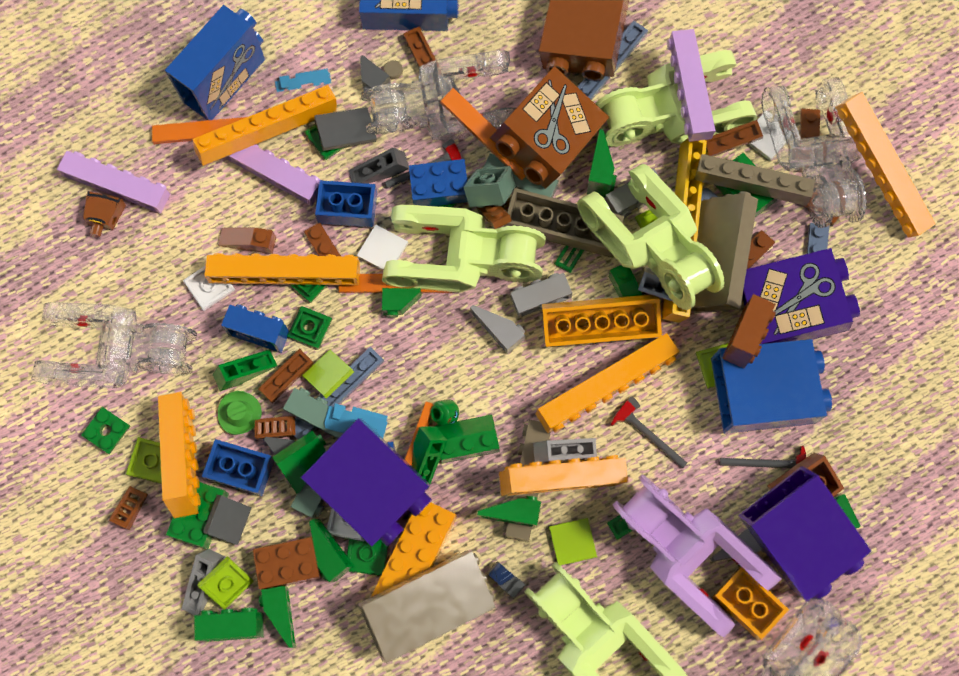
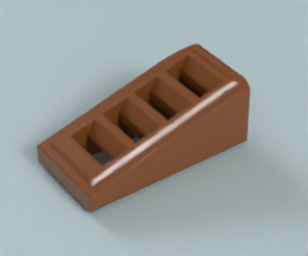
(264, 430)
(134, 510)

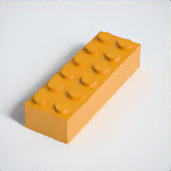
(601, 320)
(178, 455)
(563, 476)
(417, 546)

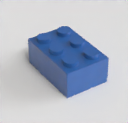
(438, 183)
(346, 203)
(255, 327)
(238, 467)

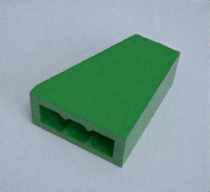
(299, 458)

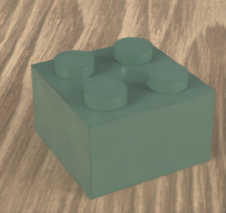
(490, 186)

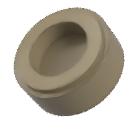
(394, 69)

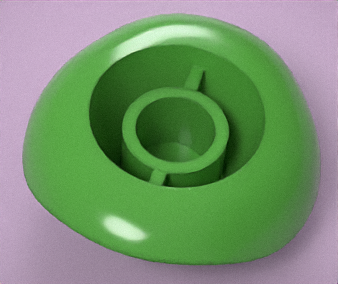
(238, 412)

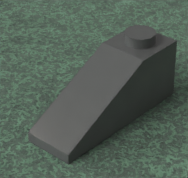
(380, 167)

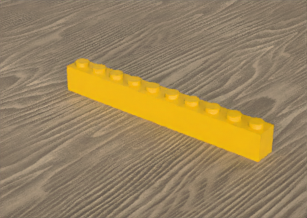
(690, 193)

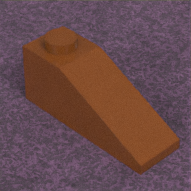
(248, 239)

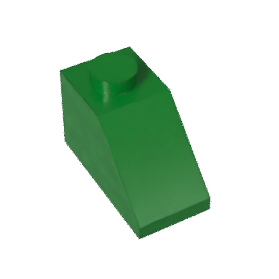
(398, 300)

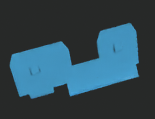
(315, 77)
(340, 419)

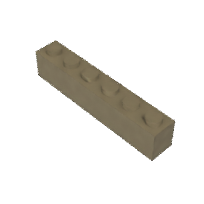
(754, 179)
(534, 433)

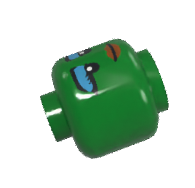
(444, 412)

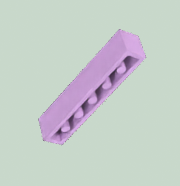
(691, 85)
(277, 172)
(113, 181)

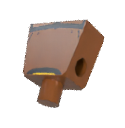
(102, 212)

